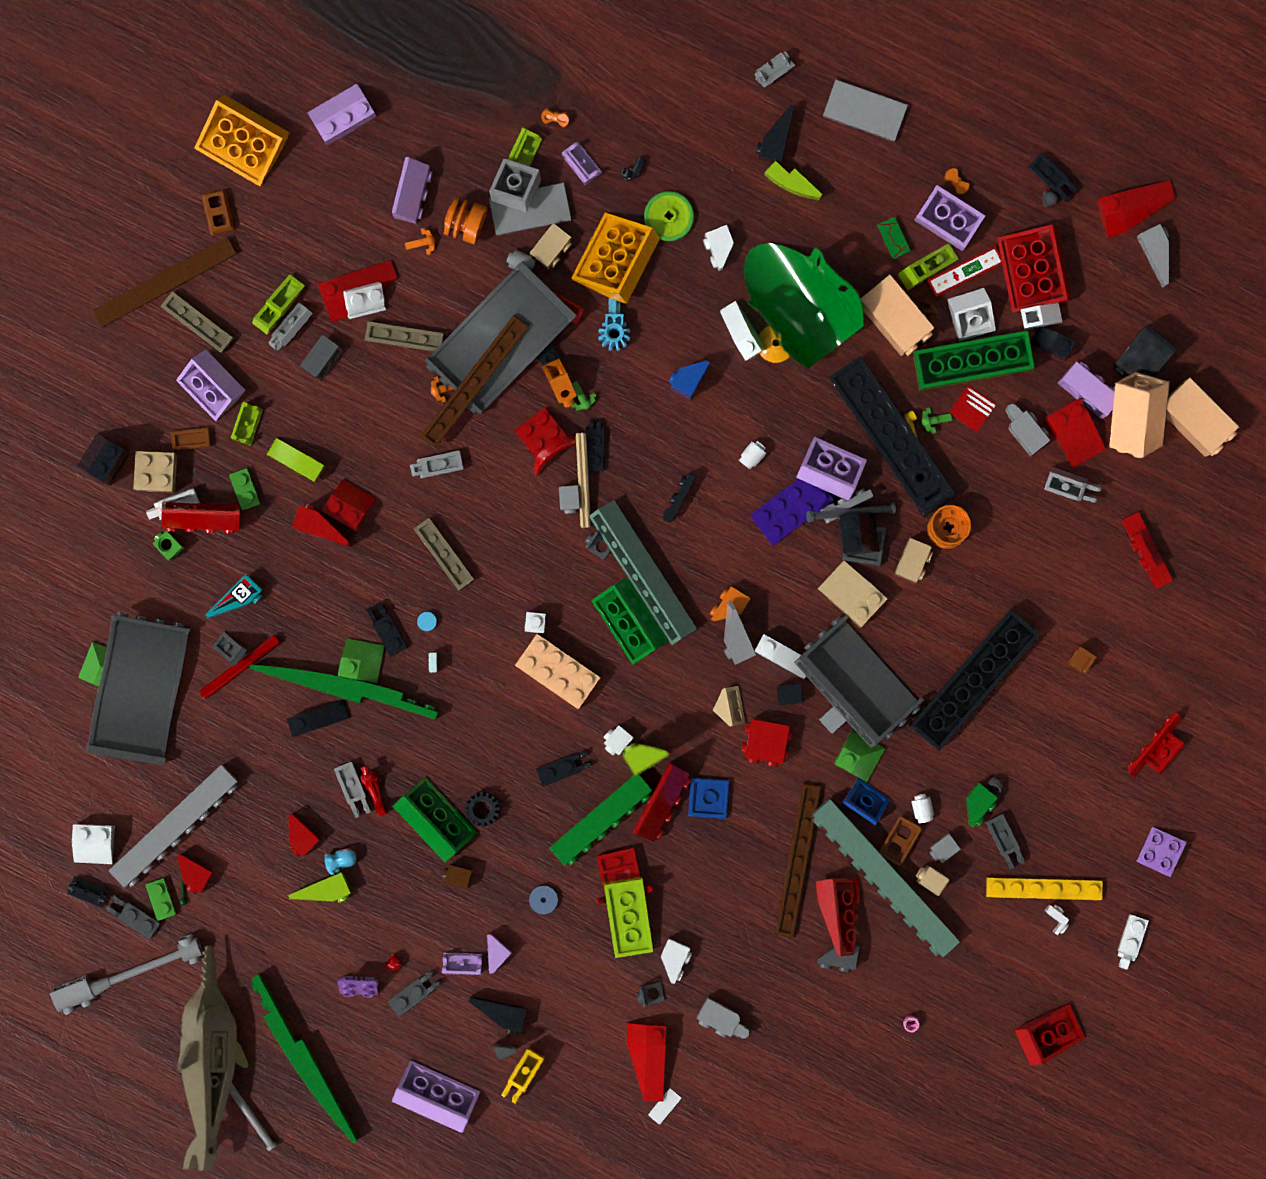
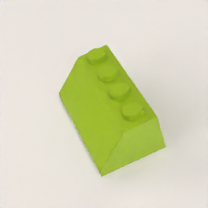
(642, 756)

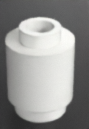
(752, 455)
(922, 808)

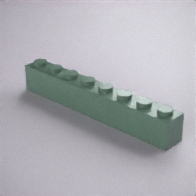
(642, 572)

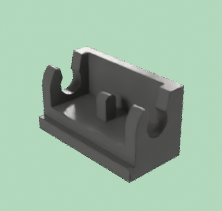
(321, 357)

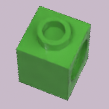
(173, 551)

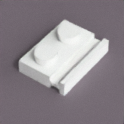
(364, 300)

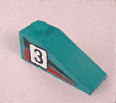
(240, 595)

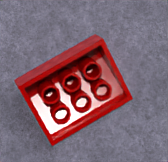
(1034, 268)
(662, 800)

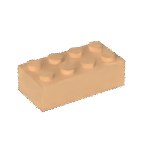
(557, 671)

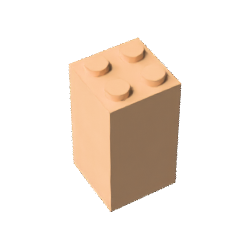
(896, 316)
(1139, 414)
(1199, 418)

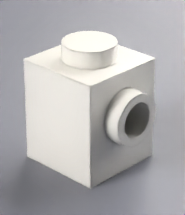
(617, 740)

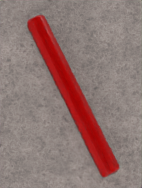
(242, 664)

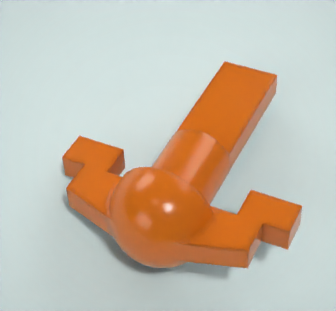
(429, 240)
(436, 391)

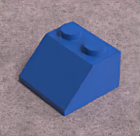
(688, 378)

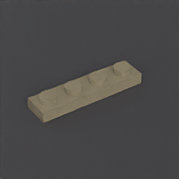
(197, 322)
(403, 336)
(443, 554)

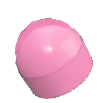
(911, 1027)

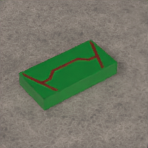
(893, 238)

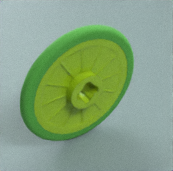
(677, 206)

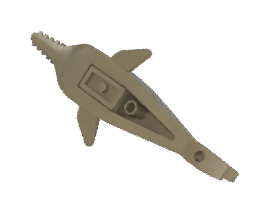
(207, 1063)

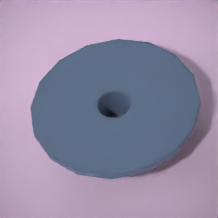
(543, 900)

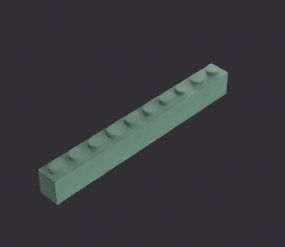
(885, 877)

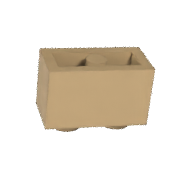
(551, 246)
(913, 560)
(931, 879)

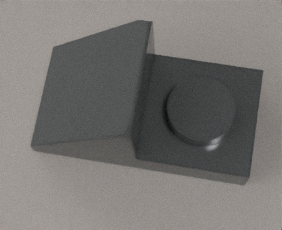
(229, 648)

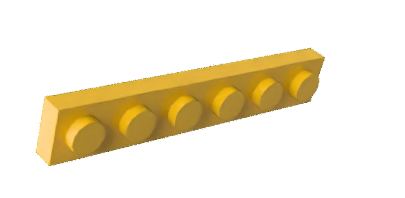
(1044, 888)

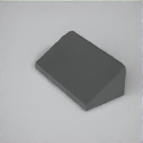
(504, 1050)

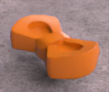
(548, 116)
(960, 186)

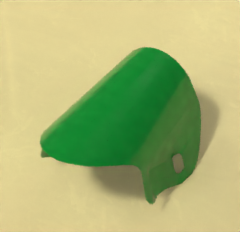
(801, 301)

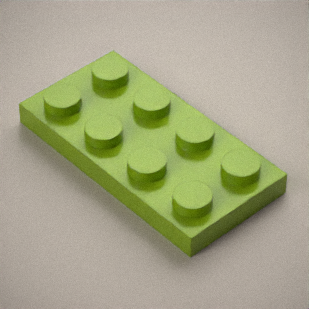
(628, 917)

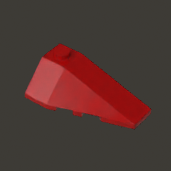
(1129, 208)
(333, 289)
(838, 905)
(647, 1052)

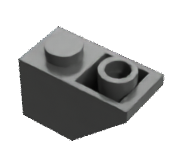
(844, 963)

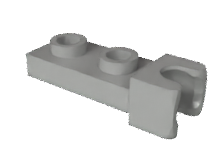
(860, 496)

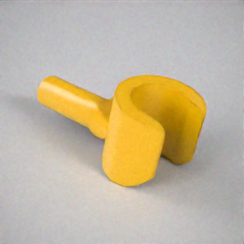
(909, 418)

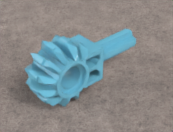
(614, 322)

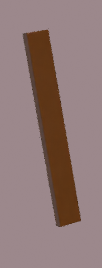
(164, 282)
(474, 381)
(797, 861)

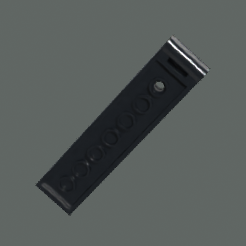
(892, 437)

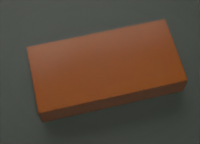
(190, 439)

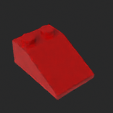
(1075, 433)
(314, 523)
(1049, 1035)

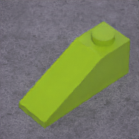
(927, 266)
(329, 889)

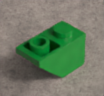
(978, 803)

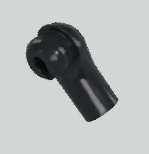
(633, 172)

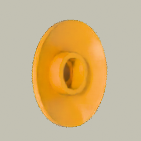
(772, 353)

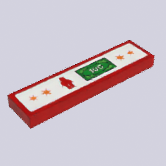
(965, 271)

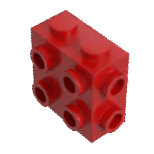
(766, 742)

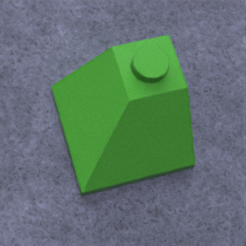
(361, 660)
(93, 664)
(858, 757)

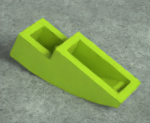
(792, 182)
(278, 304)
(296, 460)

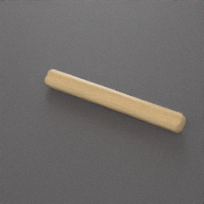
(583, 482)

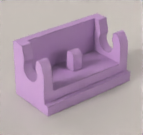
(581, 163)
(462, 963)

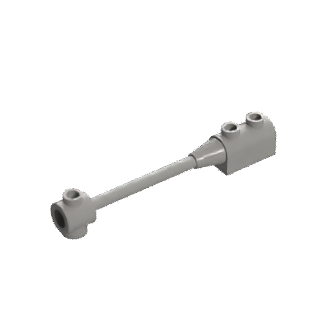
(83, 990)

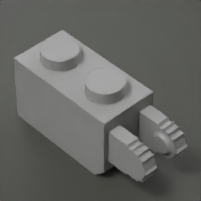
(1026, 429)
(1070, 485)
(722, 1019)

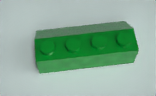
(630, 620)
(434, 819)

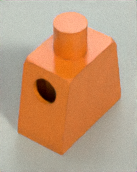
(560, 382)

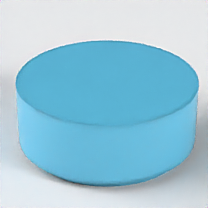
(426, 621)

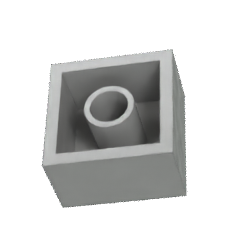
(515, 185)

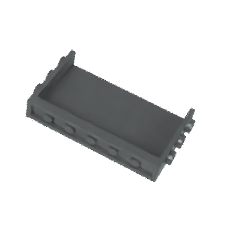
(857, 682)

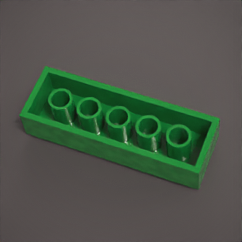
(973, 360)

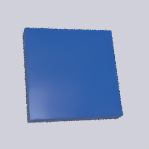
(708, 798)

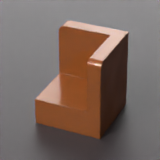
(1081, 659)

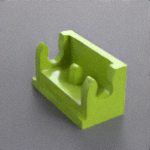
(525, 147)
(246, 423)

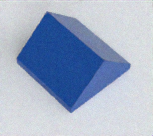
(866, 801)

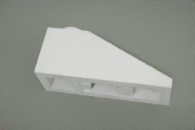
(742, 331)
(779, 654)

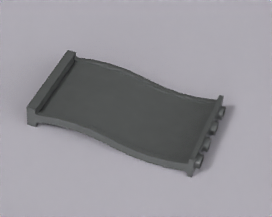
(516, 295)
(137, 689)

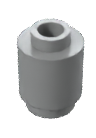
(516, 257)

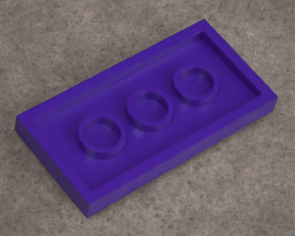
(789, 509)

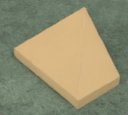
(730, 706)

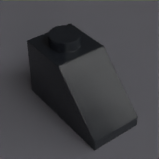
(1053, 343)

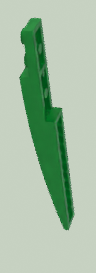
(347, 688)
(302, 1058)

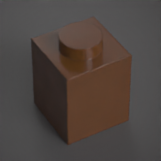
(457, 876)

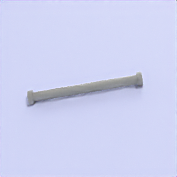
(252, 1118)

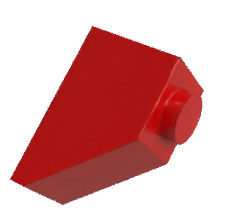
(301, 836)
(193, 874)

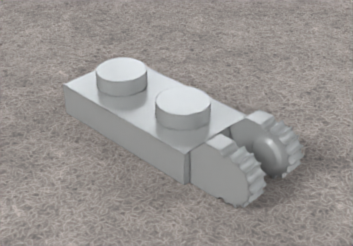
(352, 787)

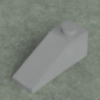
(1157, 251)
(736, 638)

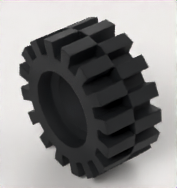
(482, 797)

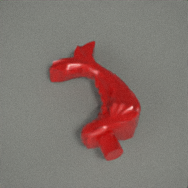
(370, 780)

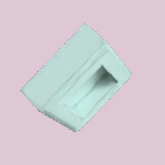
(433, 663)

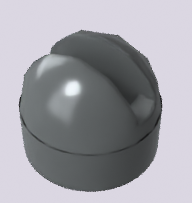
(1049, 198)
(995, 785)

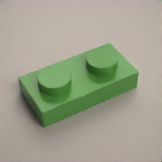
(244, 489)
(160, 899)

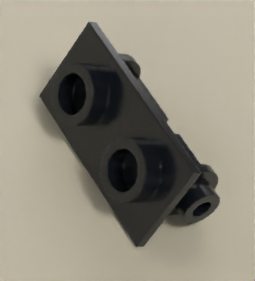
(88, 891)

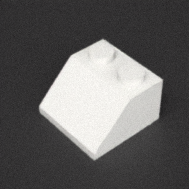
(972, 314)
(93, 843)

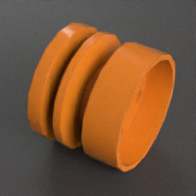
(465, 220)
(953, 517)

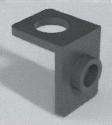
(591, 542)
(643, 998)

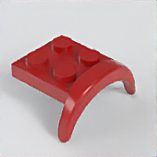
(543, 438)
(617, 867)

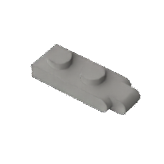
(290, 326)
(437, 465)

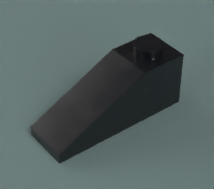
(774, 141)
(317, 718)
(505, 1015)

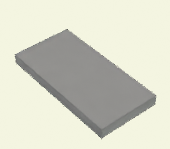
(865, 110)
(546, 208)

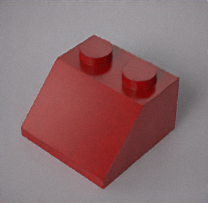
(348, 505)

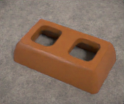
(224, 209)
(906, 844)

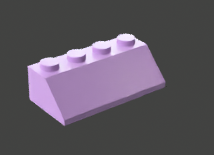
(435, 1096)

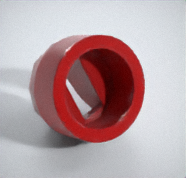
(394, 963)

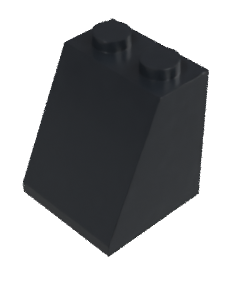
(1144, 354)
(103, 459)
(857, 534)

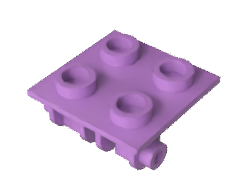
(1161, 852)
(351, 987)

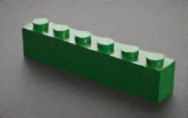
(600, 819)

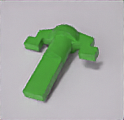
(585, 404)
(928, 421)

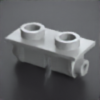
(781, 64)

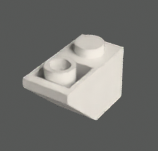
(720, 244)
(1041, 316)
(674, 957)

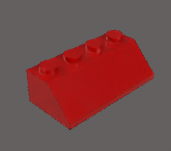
(200, 516)

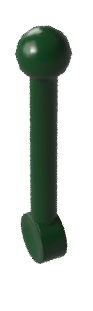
(182, 901)

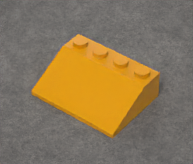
(241, 140)
(616, 257)

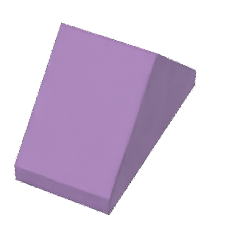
(496, 953)

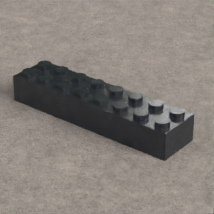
(974, 680)

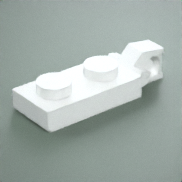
(187, 496)
(1131, 940)

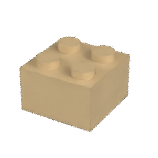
(155, 471)

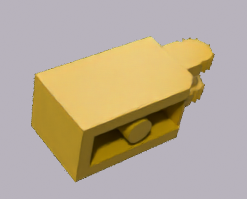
(523, 1073)

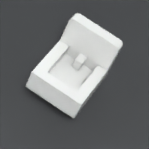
(1056, 912)

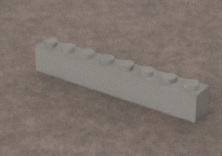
(173, 826)

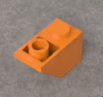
(738, 599)

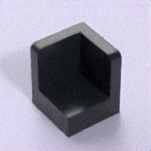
(789, 694)

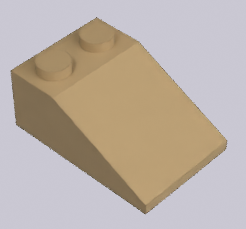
(852, 594)

